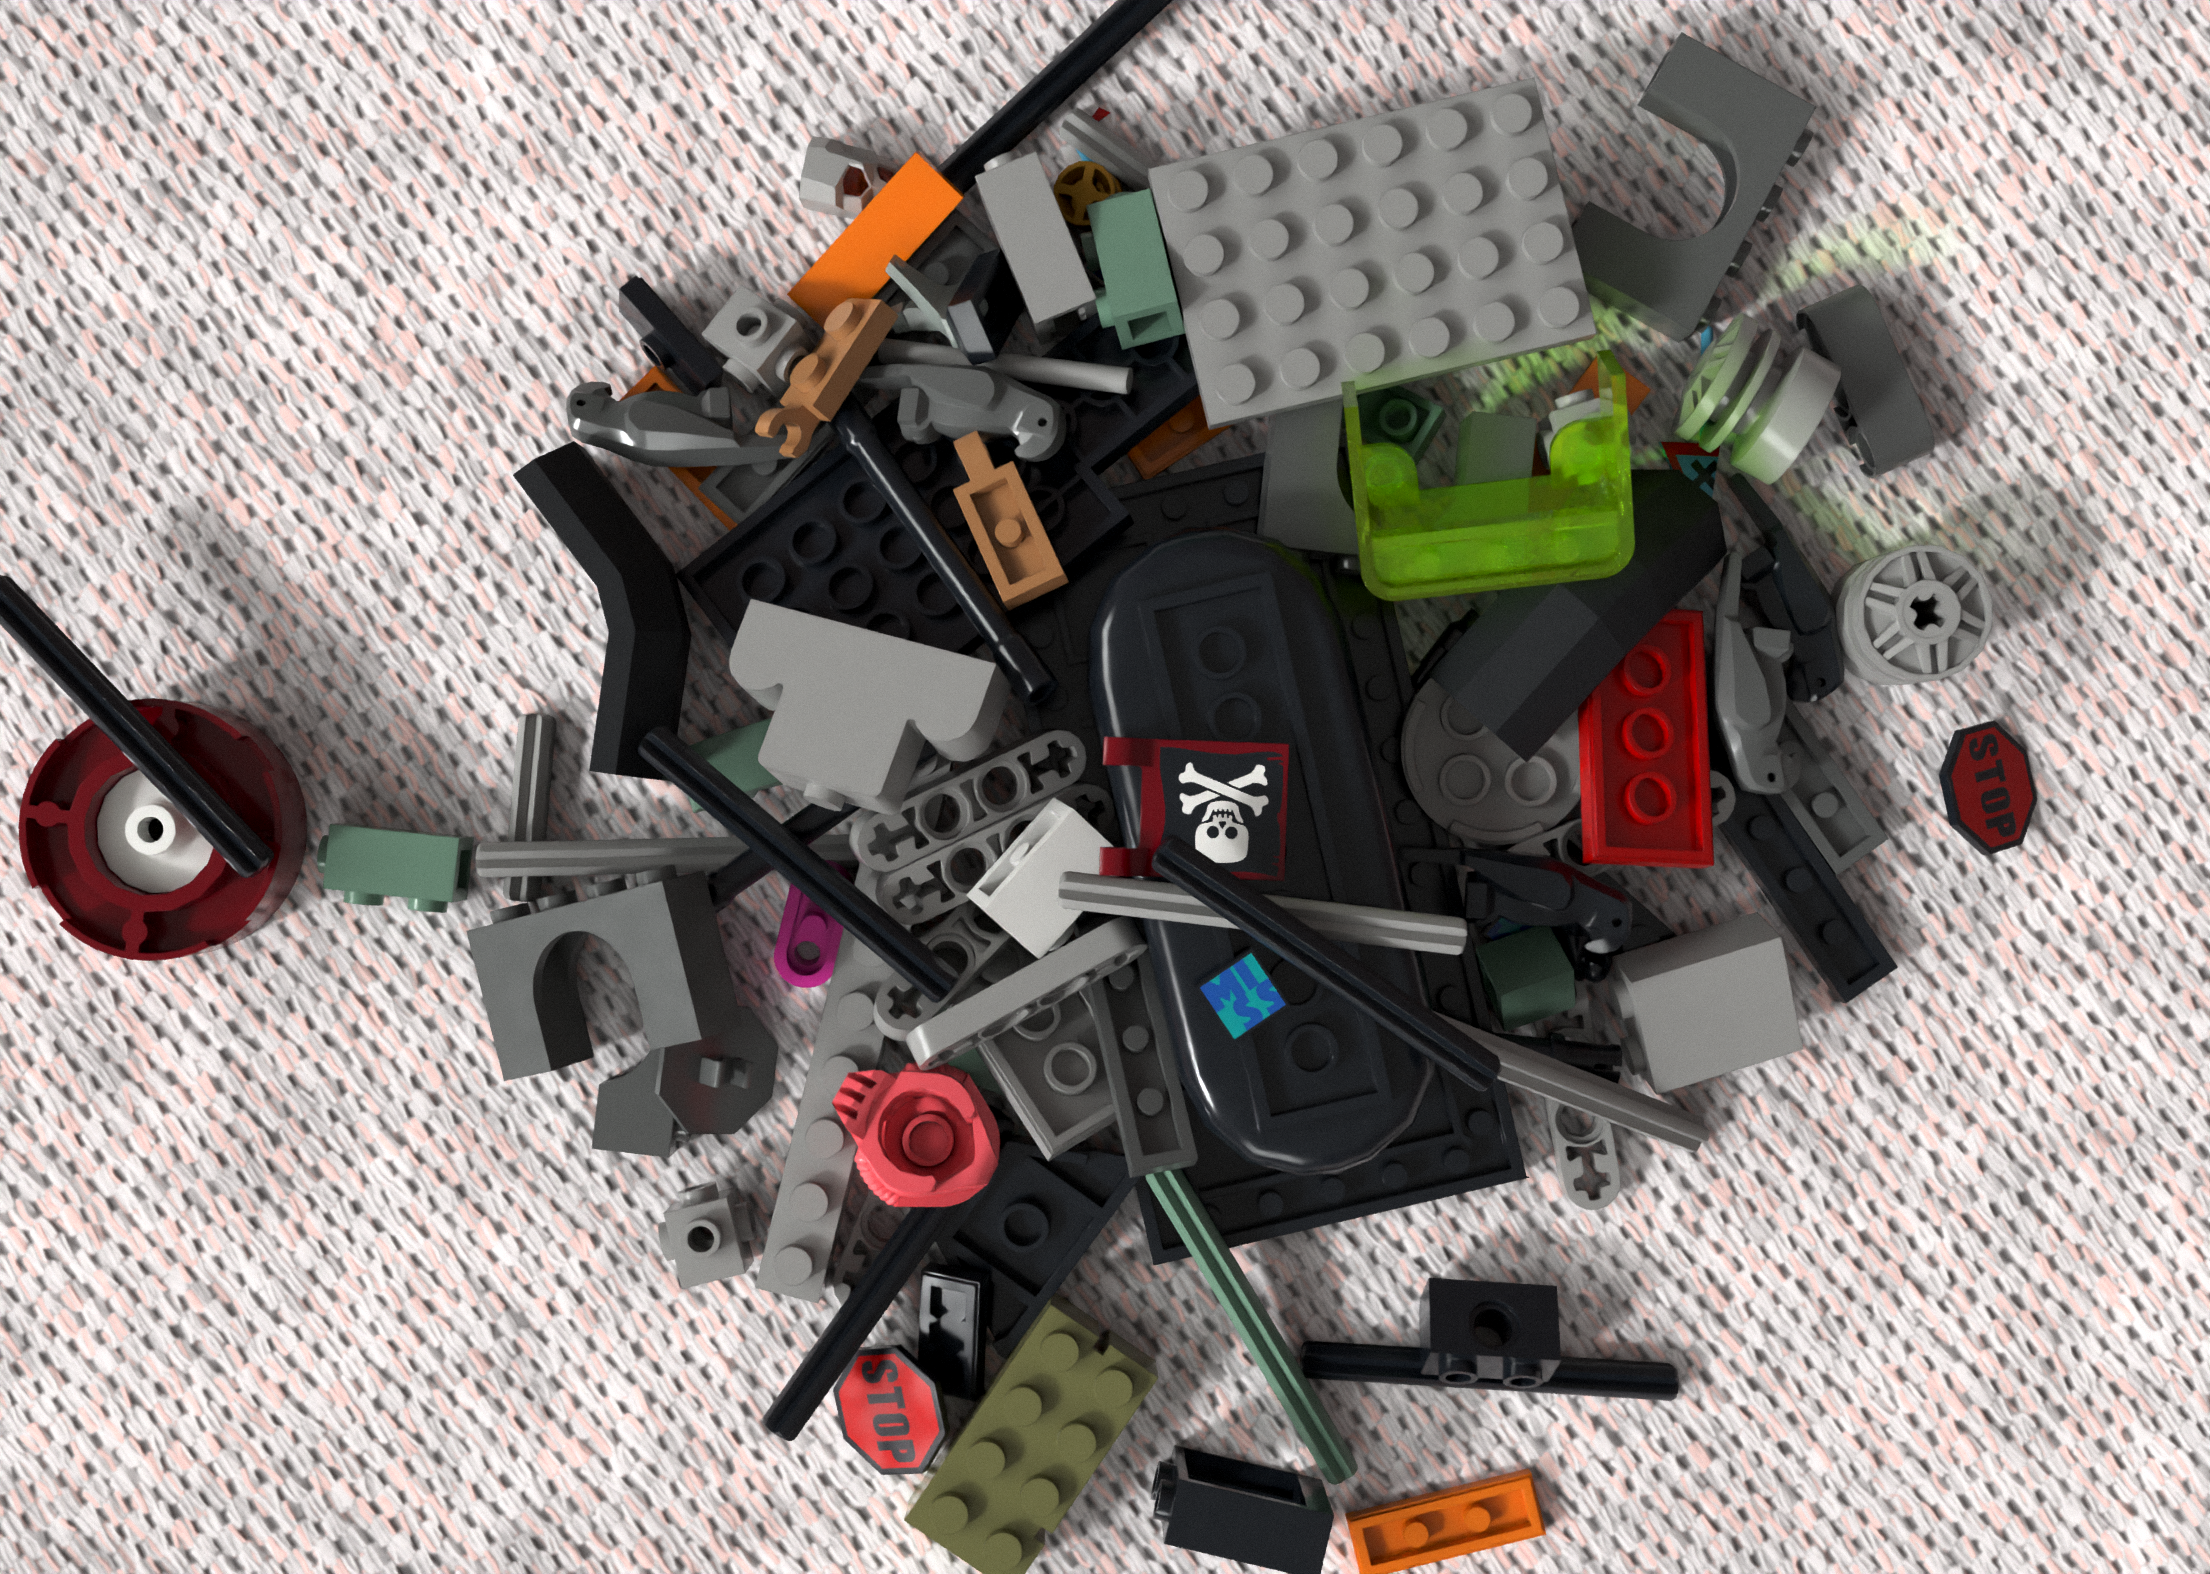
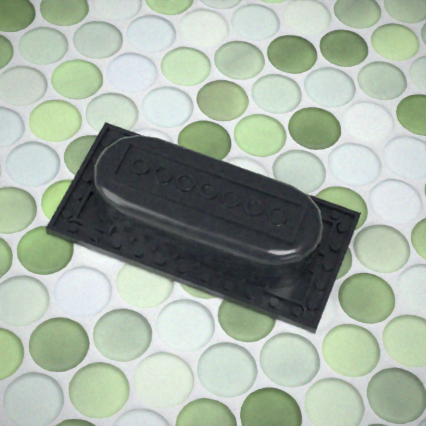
(1235, 639)

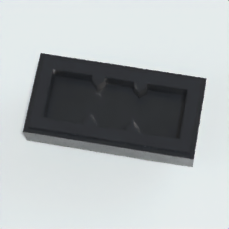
(667, 339)
(954, 1328)

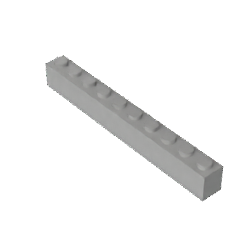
(821, 1148)

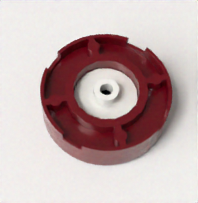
(130, 865)

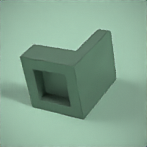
(1526, 977)

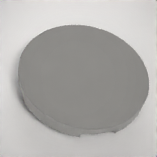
(1476, 781)

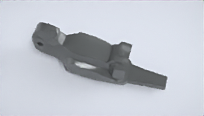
(970, 399)
(666, 428)
(1750, 692)

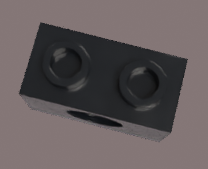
(1520, 1314)

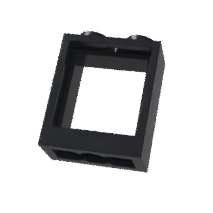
(1242, 1511)

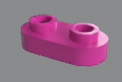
(807, 922)

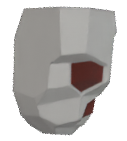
(842, 177)

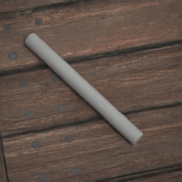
(1017, 366)

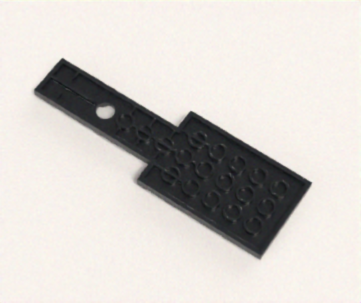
(846, 557)

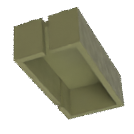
(1031, 1441)

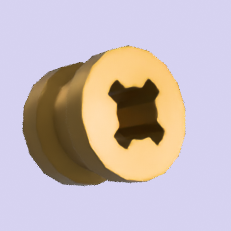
(1076, 189)

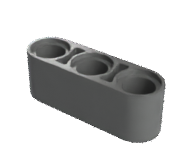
(1874, 389)

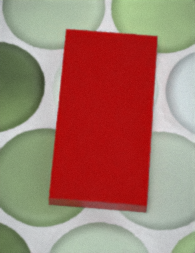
(1649, 753)

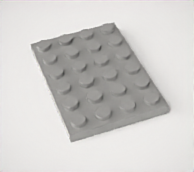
(1371, 253)

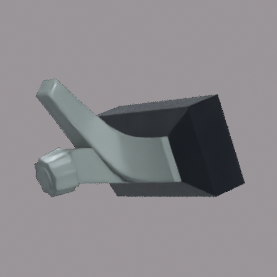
(971, 314)

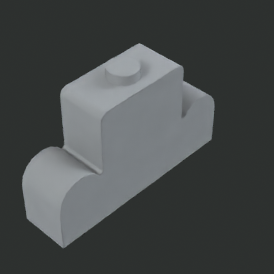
(859, 705)

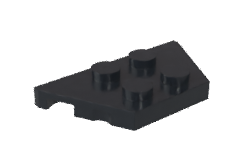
(1033, 1227)

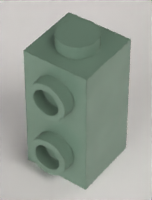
(1134, 267)
(395, 862)

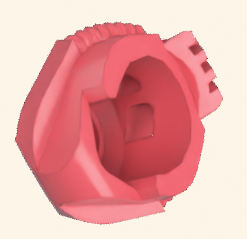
(920, 1134)

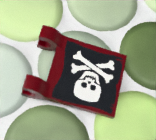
(1212, 796)

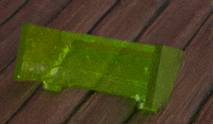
(1501, 530)

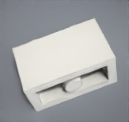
(1025, 880)

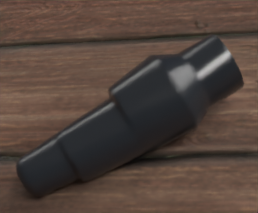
(1443, 644)

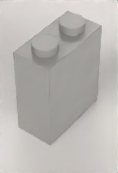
(1036, 245)
(1705, 1003)

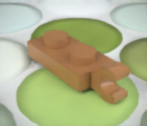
(829, 372)
(1006, 526)

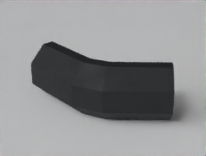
(638, 598)
(1554, 643)

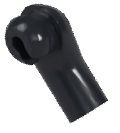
(1586, 964)

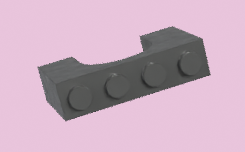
(1752, 134)
(1302, 490)
(659, 930)

